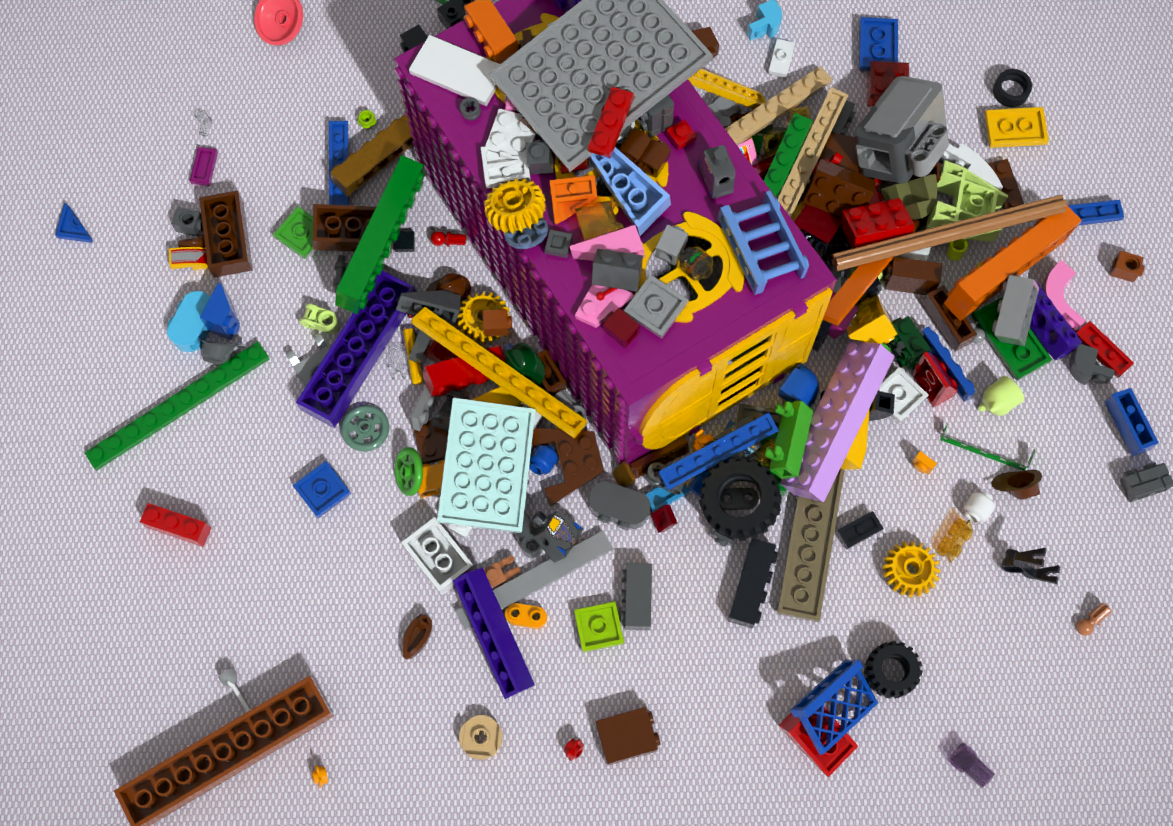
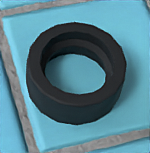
(1013, 75)

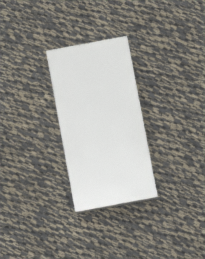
(455, 70)

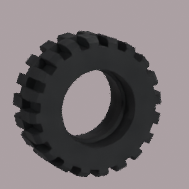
(732, 472)

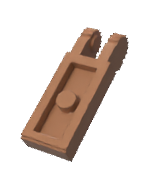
(495, 574)

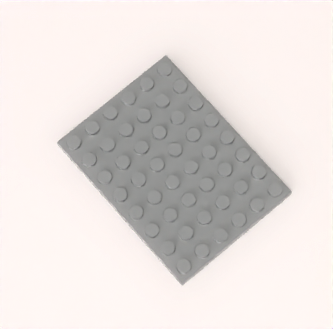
(598, 44)

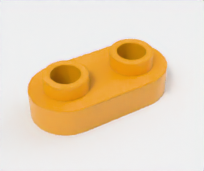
(525, 616)

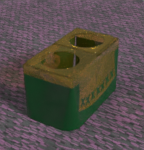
(762, 137)

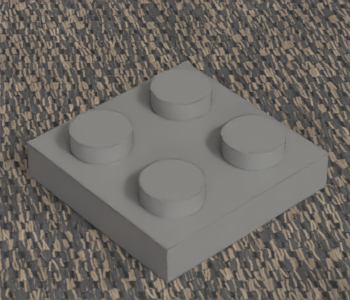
(656, 306)

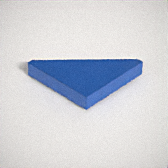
(70, 227)

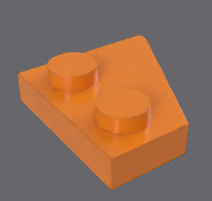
(571, 194)

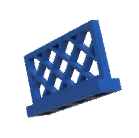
(828, 691)

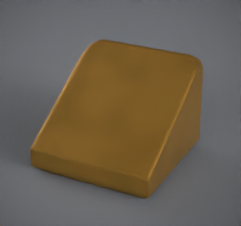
(624, 475)

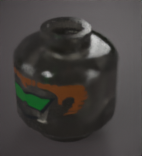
(696, 263)

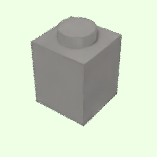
(671, 244)

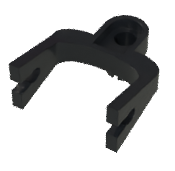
(1018, 563)

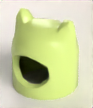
(1001, 397)

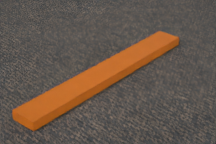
(855, 287)

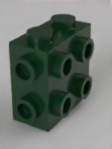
(908, 344)

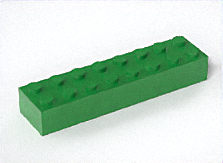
(379, 235)

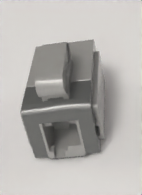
(903, 131)

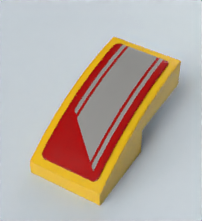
(188, 257)

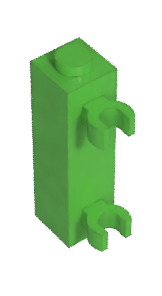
(790, 440)

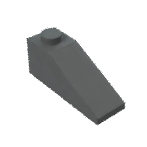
(440, 302)

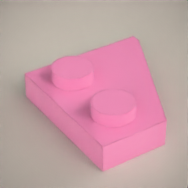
(594, 311)

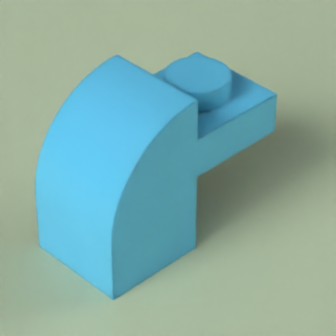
(769, 21)

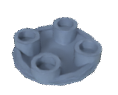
(529, 237)

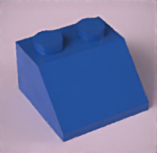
(220, 314)

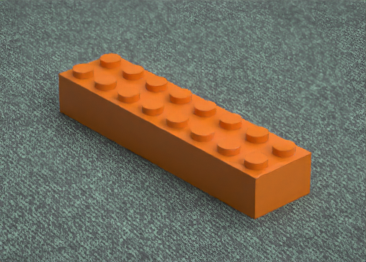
(1014, 260)

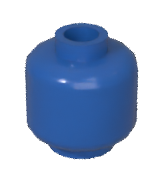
(543, 459)

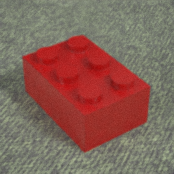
(876, 222)

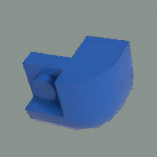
(800, 386)

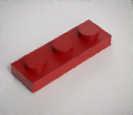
(611, 122)
(1108, 352)

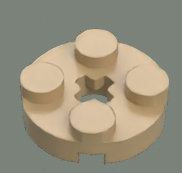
(471, 745)

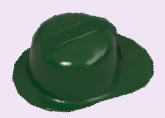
(526, 362)

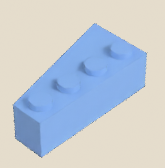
(632, 189)

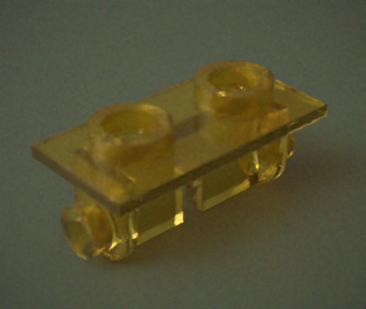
(952, 547)

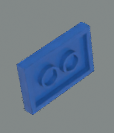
(877, 41)

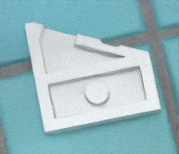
(503, 167)

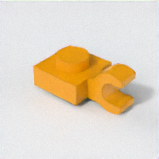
(701, 440)

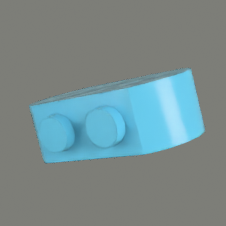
(186, 326)

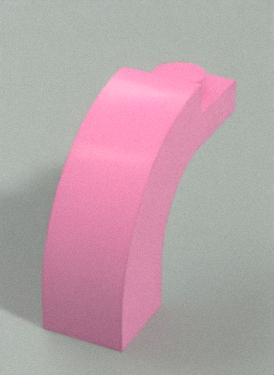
(1054, 289)

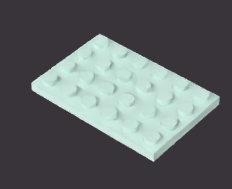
(486, 465)

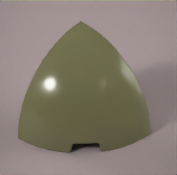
(917, 195)

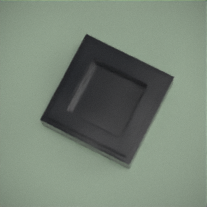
(405, 242)

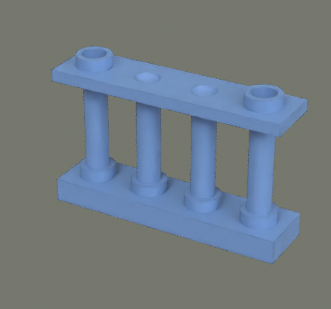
(748, 258)

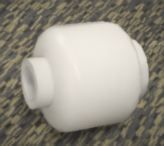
(979, 507)

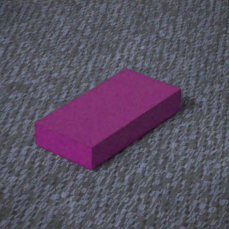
(203, 166)

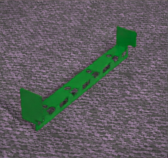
(988, 455)

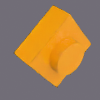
(923, 463)

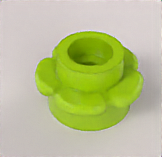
(366, 114)

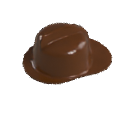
(452, 283)
(1019, 484)

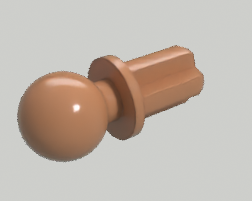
(1086, 626)

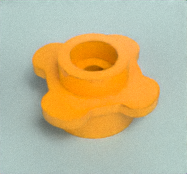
(319, 775)

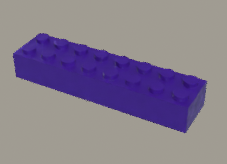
(354, 352)

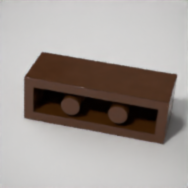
(955, 331)

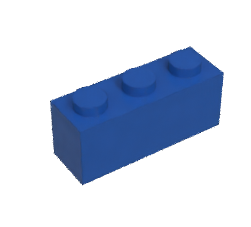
(1131, 422)

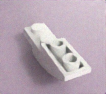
(973, 162)

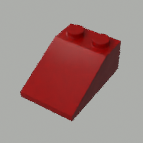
(934, 380)
(833, 757)

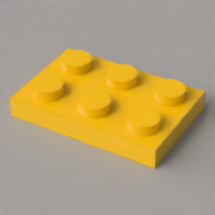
(1016, 127)

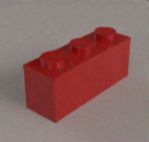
(175, 524)

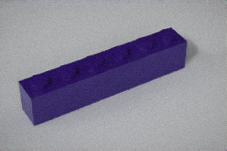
(493, 633)

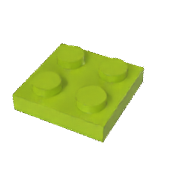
(599, 627)

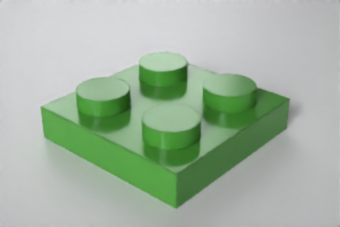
(297, 232)

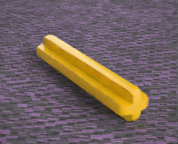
(415, 368)

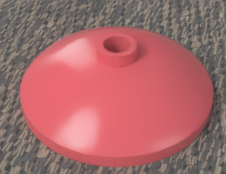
(271, 22)

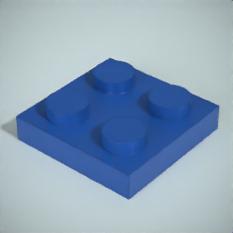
(321, 489)

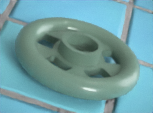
(378, 437)

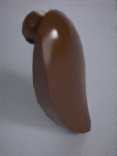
(416, 636)

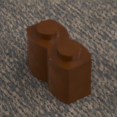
(645, 153)

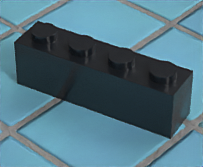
(752, 583)

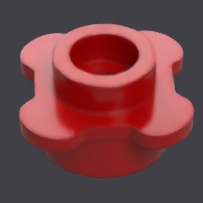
(573, 749)

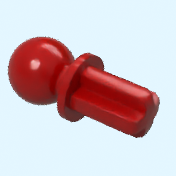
(438, 238)

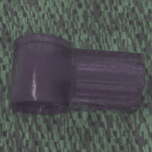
(966, 761)

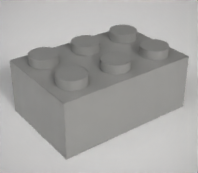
(1016, 310)

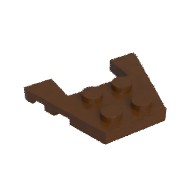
(578, 459)

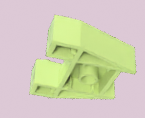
(970, 199)

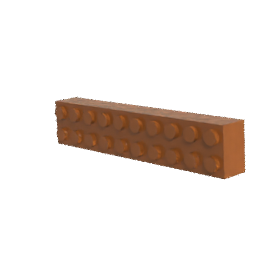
(224, 753)

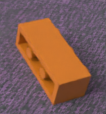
(490, 30)

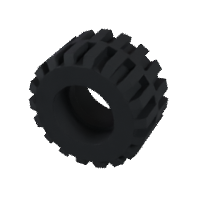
(908, 661)

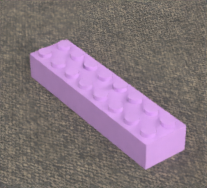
(839, 418)

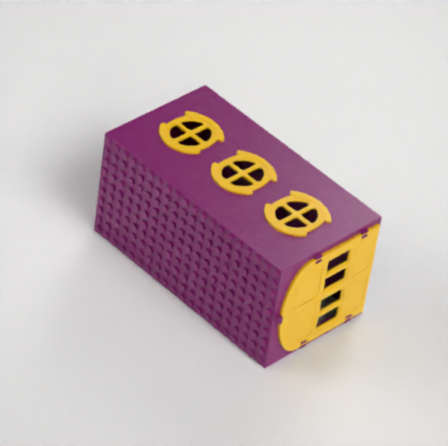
(655, 385)

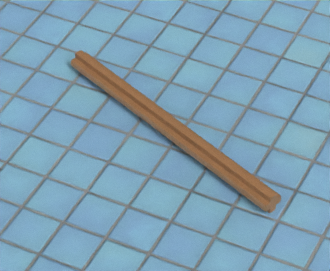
(948, 232)

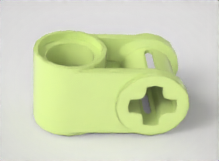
(317, 317)

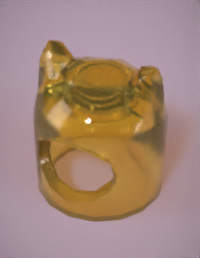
(597, 219)

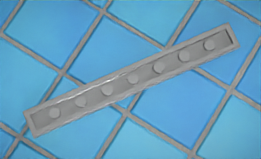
(546, 574)

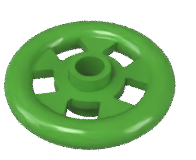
(408, 471)

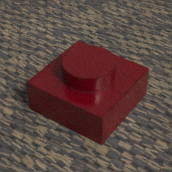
(664, 518)

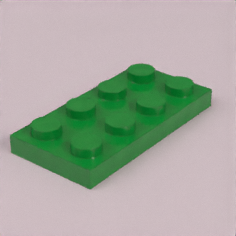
(1018, 359)

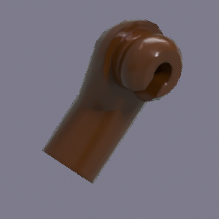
(194, 242)

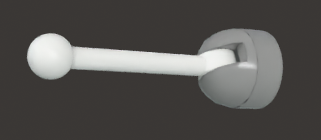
(229, 679)

